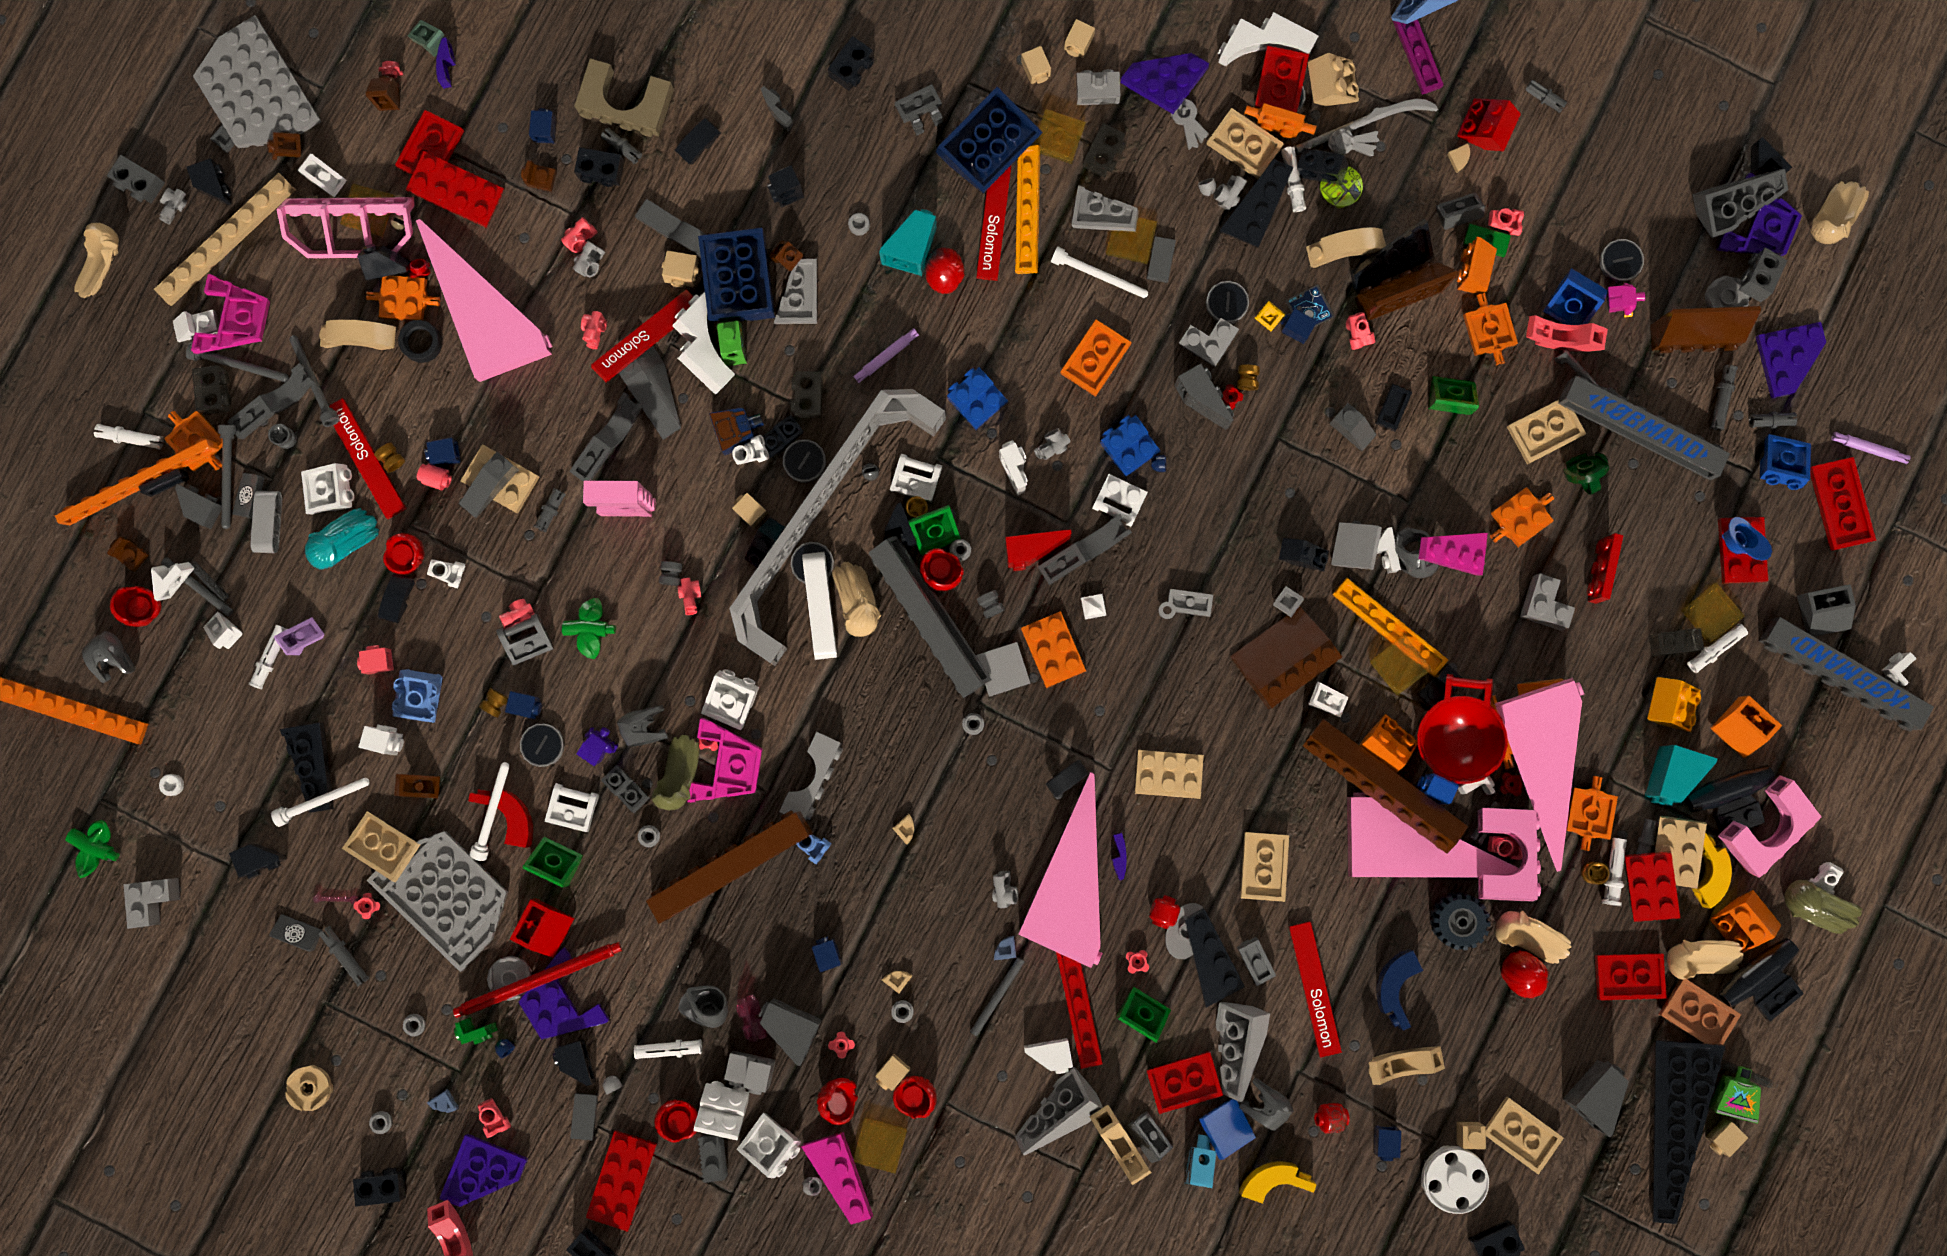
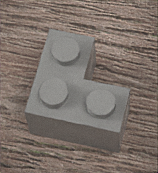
(1210, 347)
(1542, 608)
(143, 900)
(750, 1070)

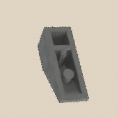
(488, 484)

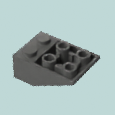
(1201, 395)

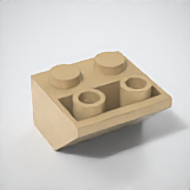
(1333, 80)

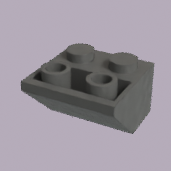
(1827, 610)

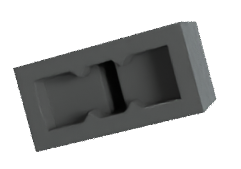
(135, 179)
(1762, 274)

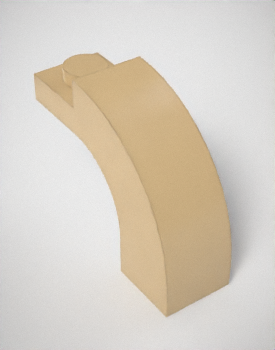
(1344, 244)
(357, 333)
(1405, 1063)
(1120, 1144)

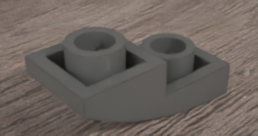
(774, 104)
(625, 789)

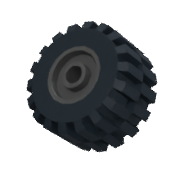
(1460, 921)

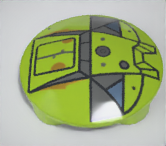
(1343, 194)

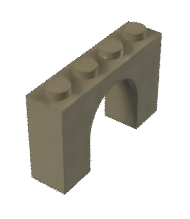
(645, 117)

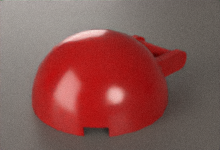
(1463, 735)

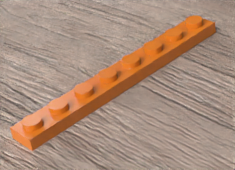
(129, 485)
(72, 711)

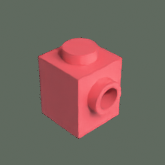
(375, 660)

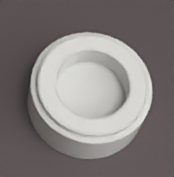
(171, 785)

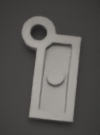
(1187, 603)

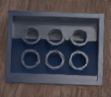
(988, 140)
(736, 276)

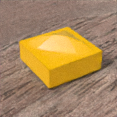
(1270, 316)

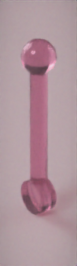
(317, 898)

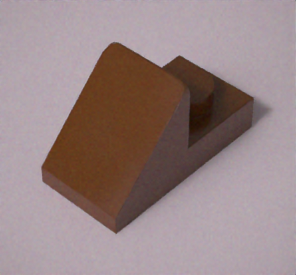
(417, 786)

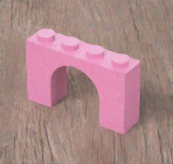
(619, 498)
(1796, 818)
(1522, 827)

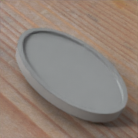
(1177, 937)

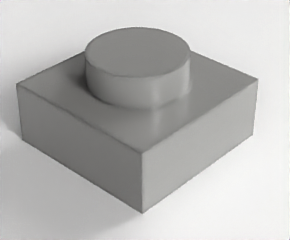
(1288, 601)

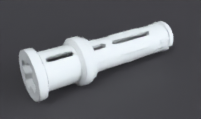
(1615, 883)

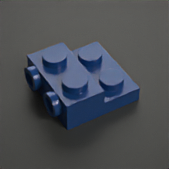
(976, 397)
(1129, 445)
(1785, 462)

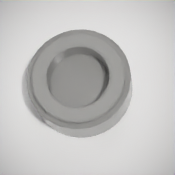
(859, 224)

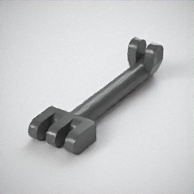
(1565, 356)

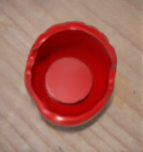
(944, 270)
(403, 553)
(941, 569)
(135, 606)
(1525, 974)
(915, 1097)
(837, 1101)
(675, 1120)

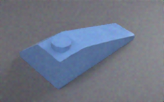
(1414, 9)

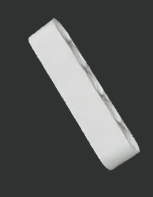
(819, 605)

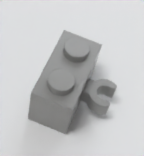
(1098, 87)

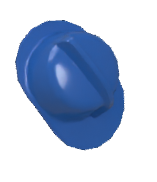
(1744, 539)

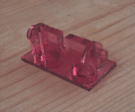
(747, 1010)

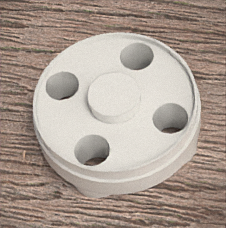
(1455, 1179)

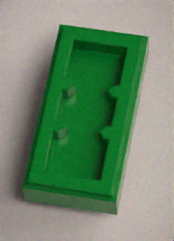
(1496, 239)

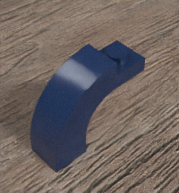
(1389, 983)

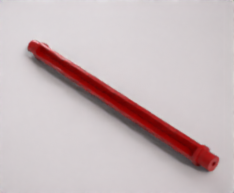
(537, 979)

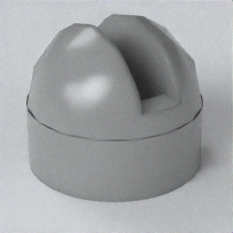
(1207, 186)
(611, 1084)
(815, 1190)

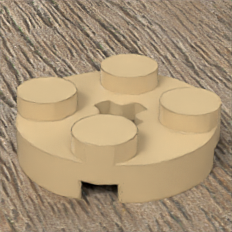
(321, 1088)

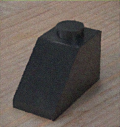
(381, 262)
(575, 1061)

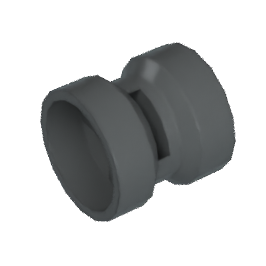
(277, 435)
(670, 573)
(990, 603)

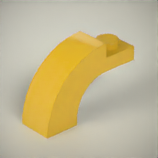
(1716, 876)
(1269, 1175)

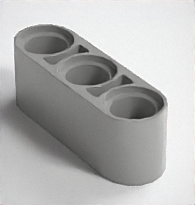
(266, 521)

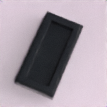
(1393, 407)
(164, 482)

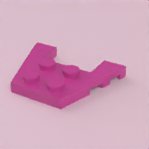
(241, 319)
(735, 767)

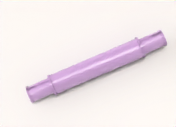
(886, 355)
(1870, 447)

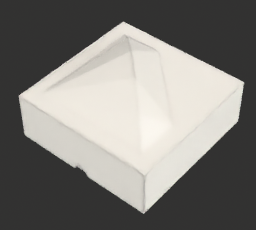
(1093, 606)

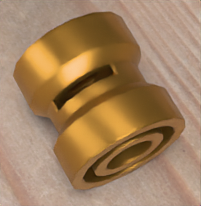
(1248, 377)
(389, 457)
(917, 505)
(494, 701)
(1599, 875)

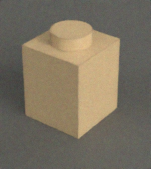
(1079, 39)
(1036, 65)
(749, 510)
(892, 1072)
(1471, 1135)
(1726, 1138)

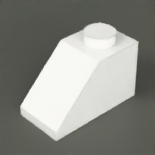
(1052, 1054)

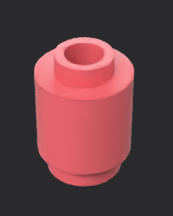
(434, 476)

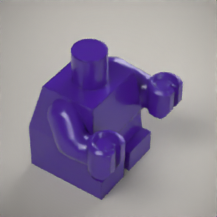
(596, 746)

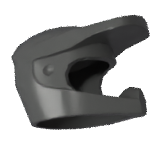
(107, 650)
(634, 727)
(703, 1006)
(1276, 1107)

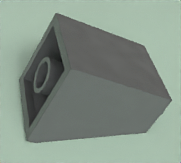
(789, 1028)
(1599, 1096)

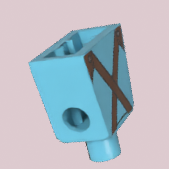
(1198, 1173)

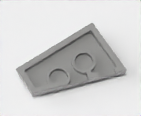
(1102, 213)
(800, 296)

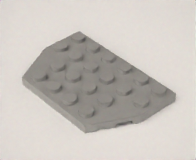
(253, 87)
(447, 898)

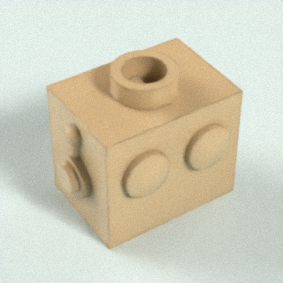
(680, 269)

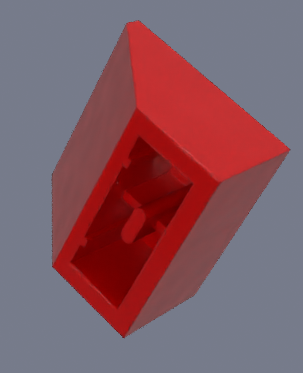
(1489, 123)
(542, 928)

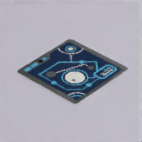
(1312, 303)

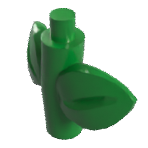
(589, 628)
(91, 847)

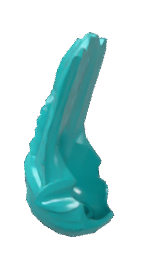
(340, 538)

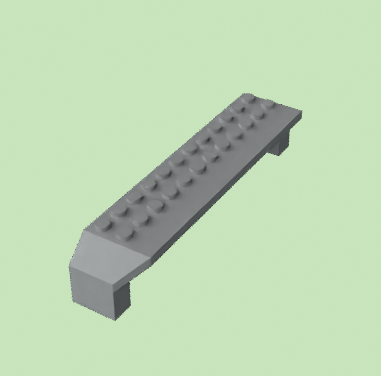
(887, 408)

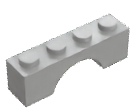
(823, 752)

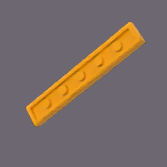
(1027, 211)
(1386, 622)

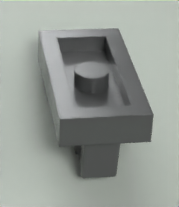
(1256, 961)

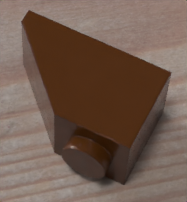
(384, 93)

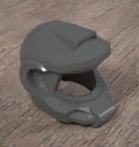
(1410, 561)

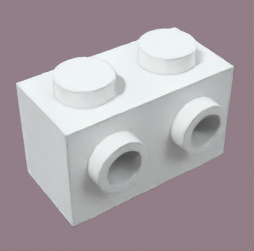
(381, 739)

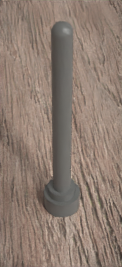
(236, 364)
(328, 416)
(227, 434)

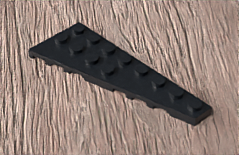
(1682, 1094)

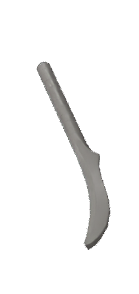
(1376, 114)

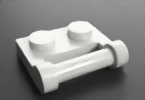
(913, 484)
(1123, 494)
(570, 815)

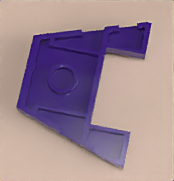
(1770, 229)
(552, 1009)

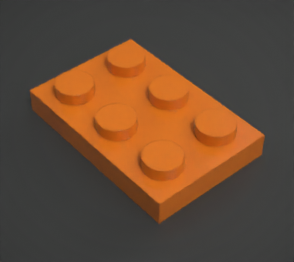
(1095, 358)
(1053, 649)

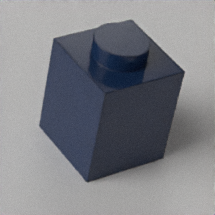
(542, 126)
(1298, 325)
(443, 452)
(523, 705)
(826, 954)
(1387, 1142)

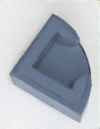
(1005, 949)
(443, 1102)

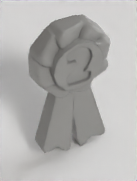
(1185, 116)
(1342, 142)

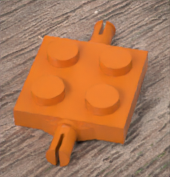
(1280, 120)
(402, 298)
(1490, 329)
(191, 430)
(1522, 517)
(1591, 813)

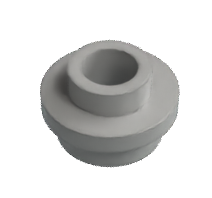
(961, 543)
(973, 716)
(642, 836)
(902, 1018)
(407, 1025)
(374, 1125)

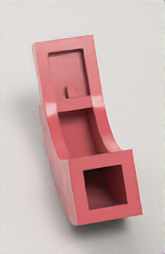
(1570, 337)
(449, 1229)

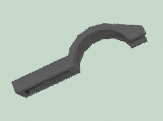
(669, 226)
(271, 403)
(607, 439)
(1084, 550)

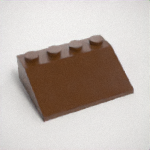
(1405, 290)
(1703, 329)
(1285, 657)

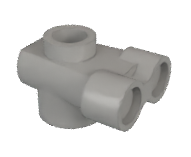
(1228, 195)
(173, 201)
(586, 262)
(1055, 443)
(1003, 892)

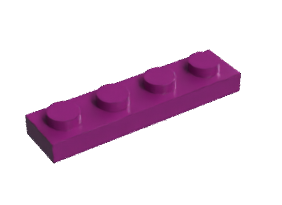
(1419, 56)

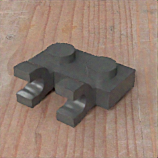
(918, 104)

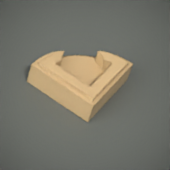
(1459, 157)
(905, 829)
(897, 980)

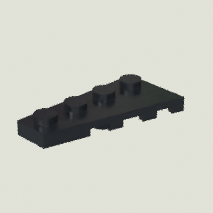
(1255, 211)
(1398, 256)
(310, 757)
(1214, 967)

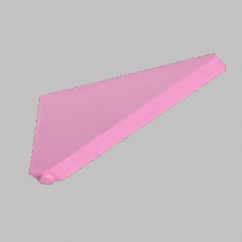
(488, 325)
(1543, 739)
(1390, 848)
(1067, 901)

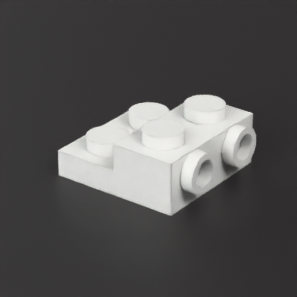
(1013, 463)
(327, 488)
(730, 699)
(721, 1110)
(769, 1146)

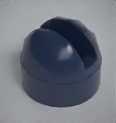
(1159, 463)
(504, 1048)

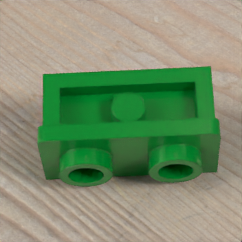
(466, 1033)

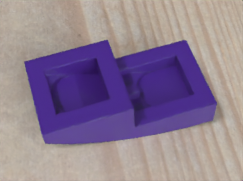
(444, 59)
(1120, 862)

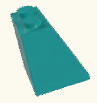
(910, 243)
(1676, 774)

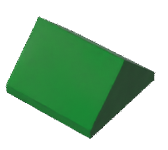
(1453, 396)
(934, 529)
(553, 862)
(1143, 1014)

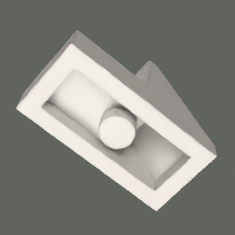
(321, 175)
(187, 324)
(1387, 546)
(167, 581)
(222, 631)
(1328, 700)

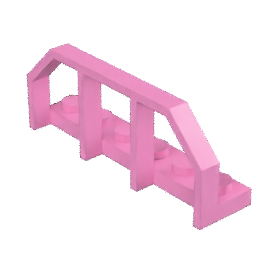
(339, 207)

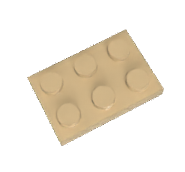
(1245, 143)
(1545, 431)
(514, 492)
(1169, 774)
(1686, 844)
(381, 846)
(1264, 866)
(1522, 1135)

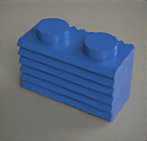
(1437, 788)

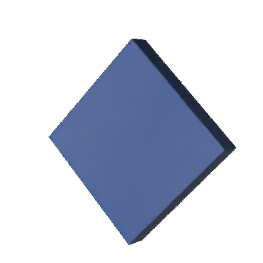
(1227, 1128)

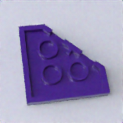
(1165, 79)
(1789, 356)
(481, 1170)

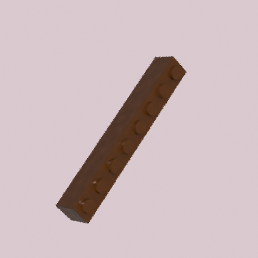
(1385, 786)
(728, 867)

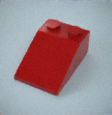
(1029, 548)

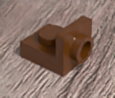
(284, 145)
(538, 176)
(786, 255)
(127, 553)

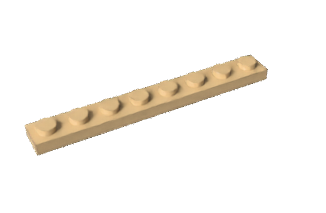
(224, 239)

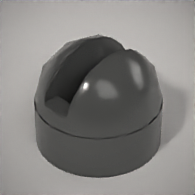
(871, 475)

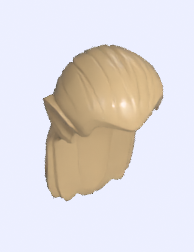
(1839, 212)
(101, 247)
(856, 599)
(1533, 935)
(1704, 957)

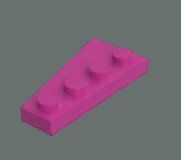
(1457, 552)
(839, 1173)

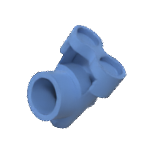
(815, 849)

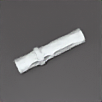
(1295, 188)
(120, 435)
(1711, 653)
(268, 657)
(668, 1049)

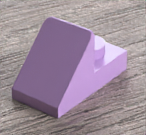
(296, 638)

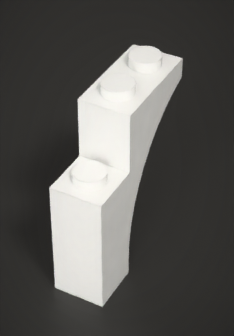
(1274, 32)
(698, 351)

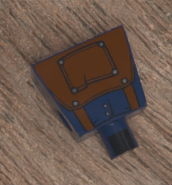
(734, 428)

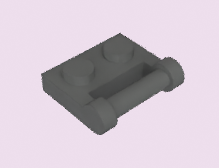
(528, 645)

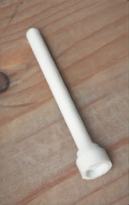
(1062, 258)
(282, 815)
(480, 849)

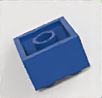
(1575, 299)

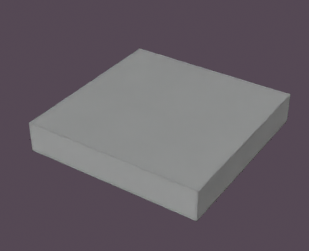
(1356, 546)
(1004, 668)

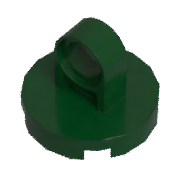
(1587, 471)

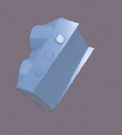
(417, 695)

